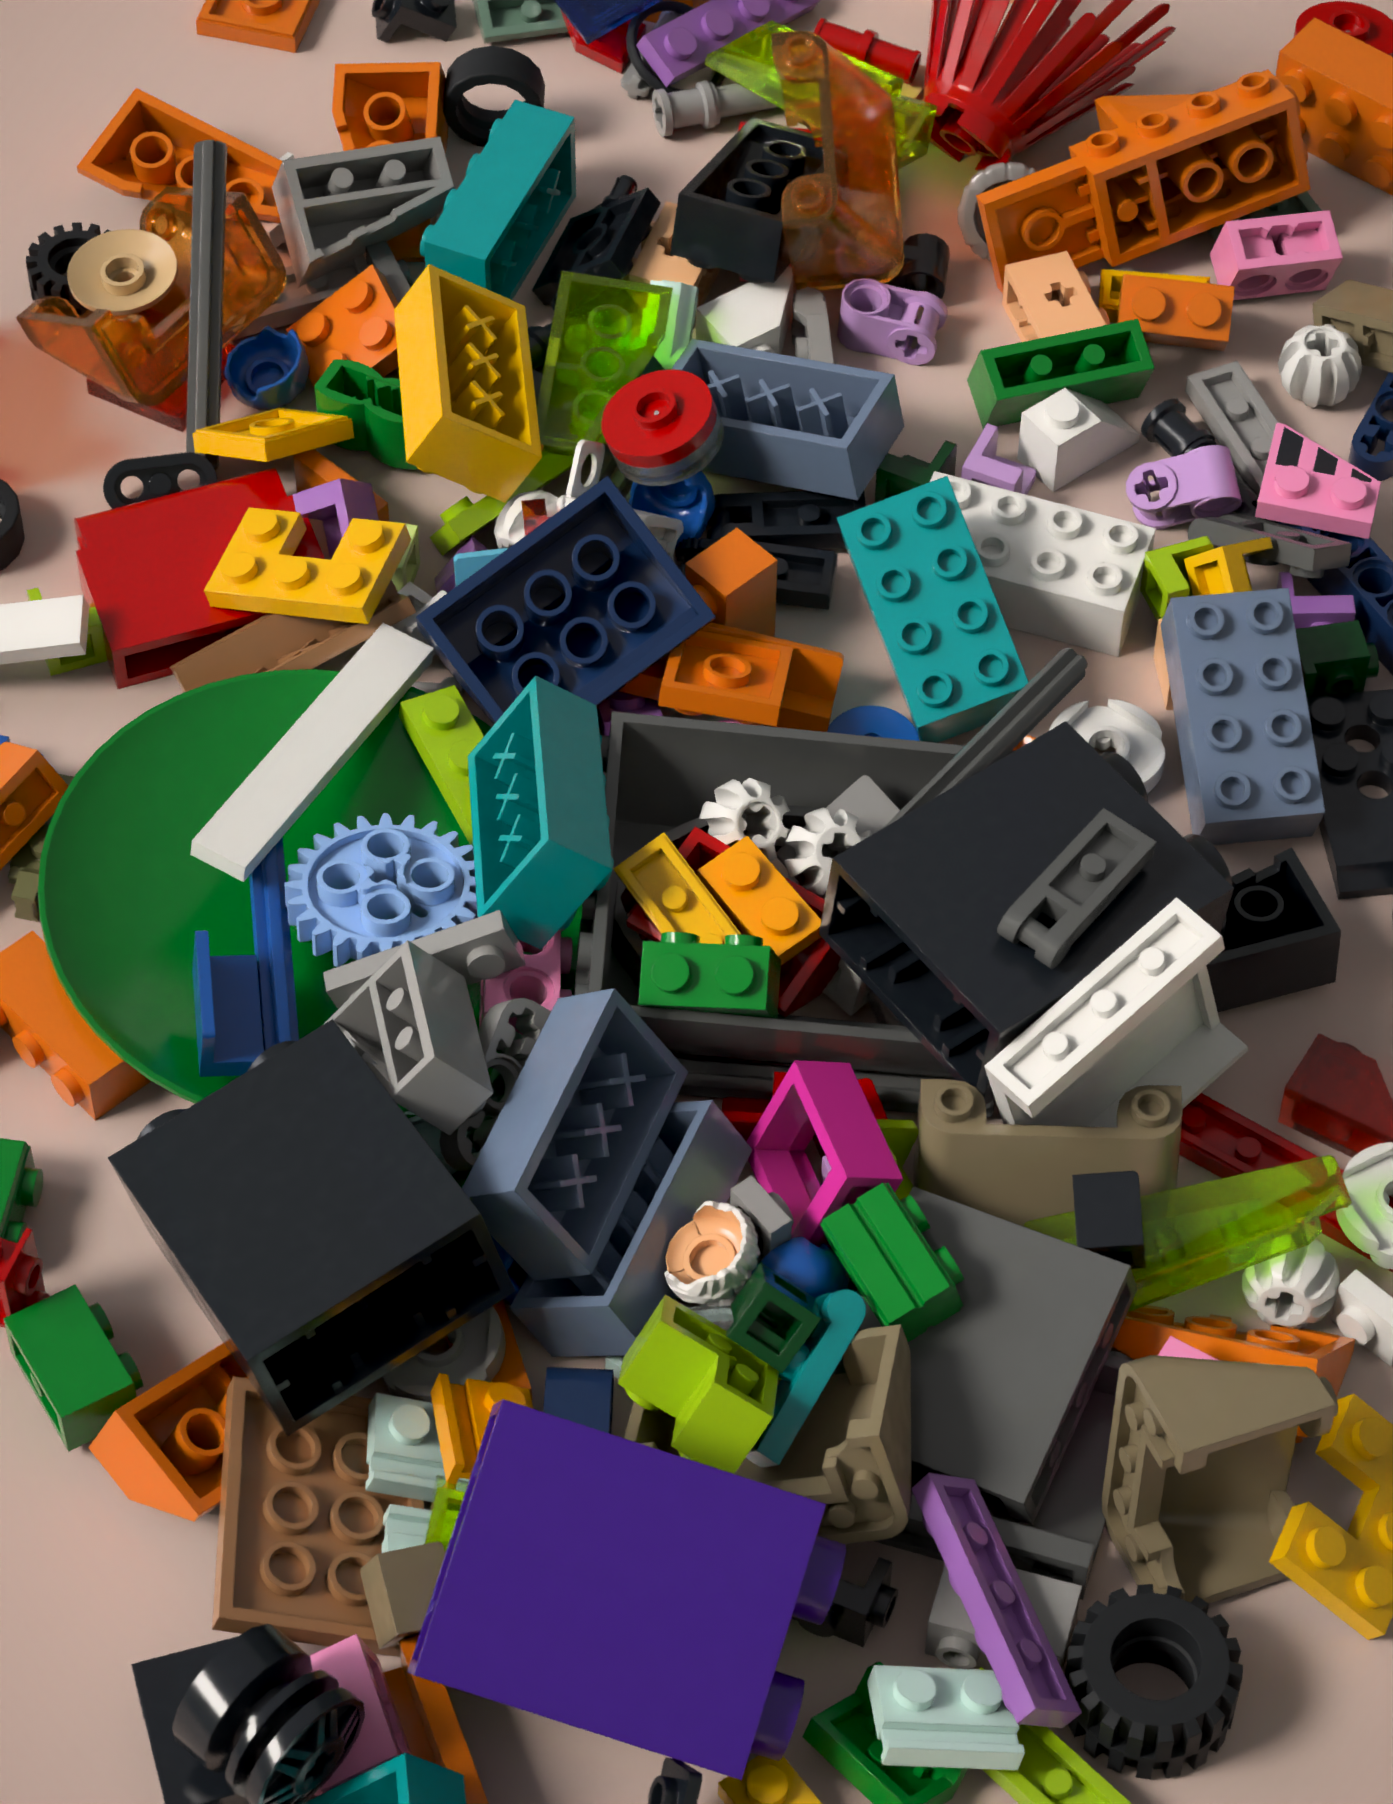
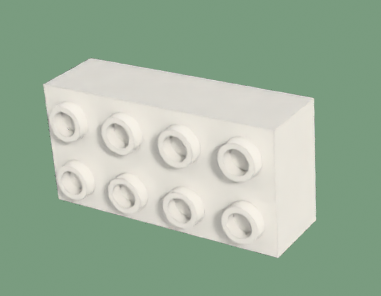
(1056, 565)

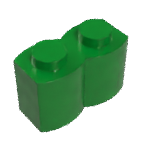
(373, 405)

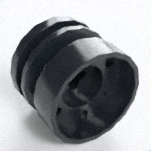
(268, 1719)

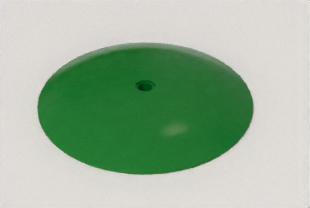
(128, 895)

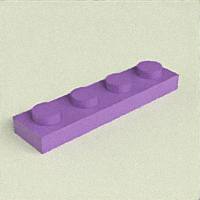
(684, 43)
(995, 1601)

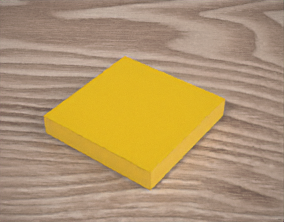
(273, 434)

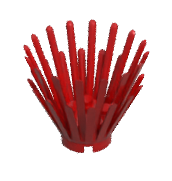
(1017, 85)

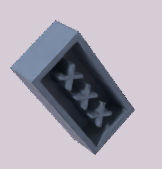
(797, 417)
(1242, 716)
(574, 1135)
(604, 1312)

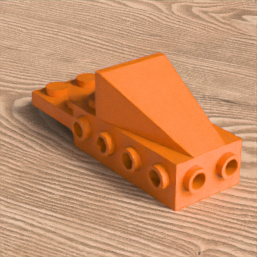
(1153, 175)

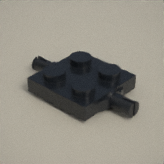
(601, 239)

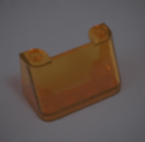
(850, 216)
(146, 352)

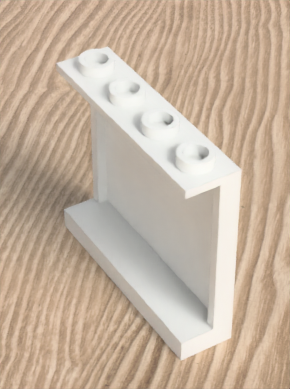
(1126, 1025)

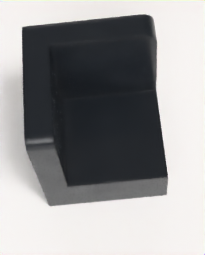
(1110, 1216)

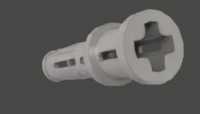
(703, 106)

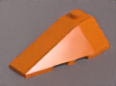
(389, 106)
(153, 148)
(1149, 1328)
(171, 1439)

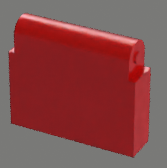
(150, 569)

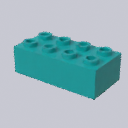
(507, 201)
(934, 609)
(539, 812)

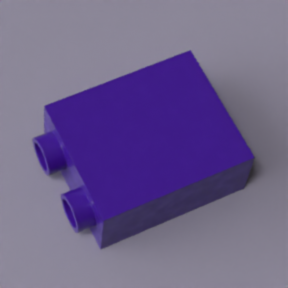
(627, 1591)

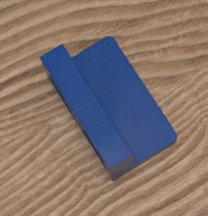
(225, 1010)

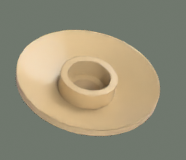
(122, 271)

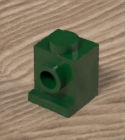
(1336, 658)
(772, 1317)

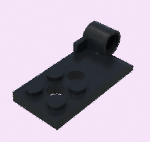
(1356, 827)

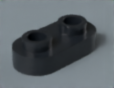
(157, 474)

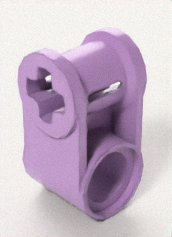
(885, 321)
(1189, 486)

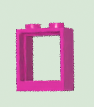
(826, 1102)

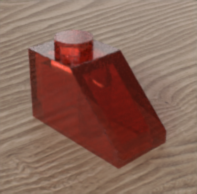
(1338, 1098)

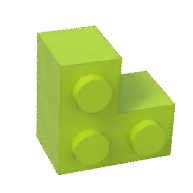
(704, 1381)

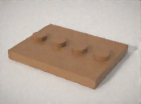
(297, 1523)

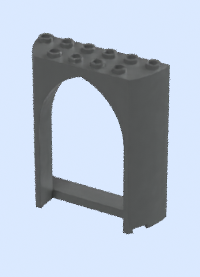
(657, 783)

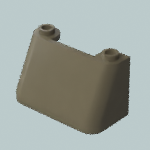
(1029, 1168)
(850, 1446)
(1206, 1469)

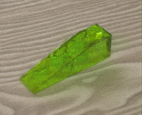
(596, 345)

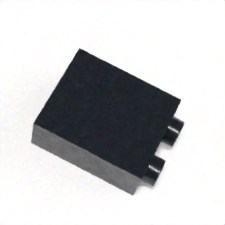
(927, 893)
(312, 1225)

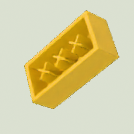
(466, 384)

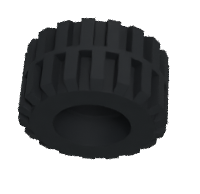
(1159, 1632)

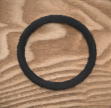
(631, 40)

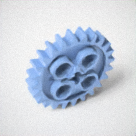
(379, 887)

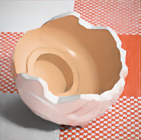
(712, 1254)

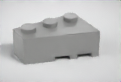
(356, 199)
(420, 1037)

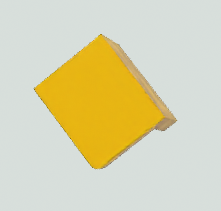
(1223, 568)

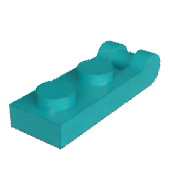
(809, 1373)

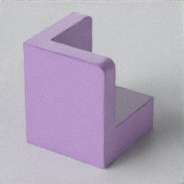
(987, 468)

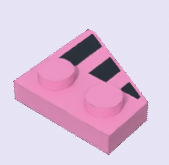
(1315, 487)

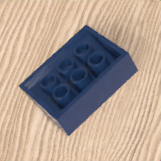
(573, 602)

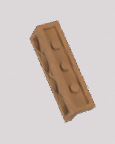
(285, 643)

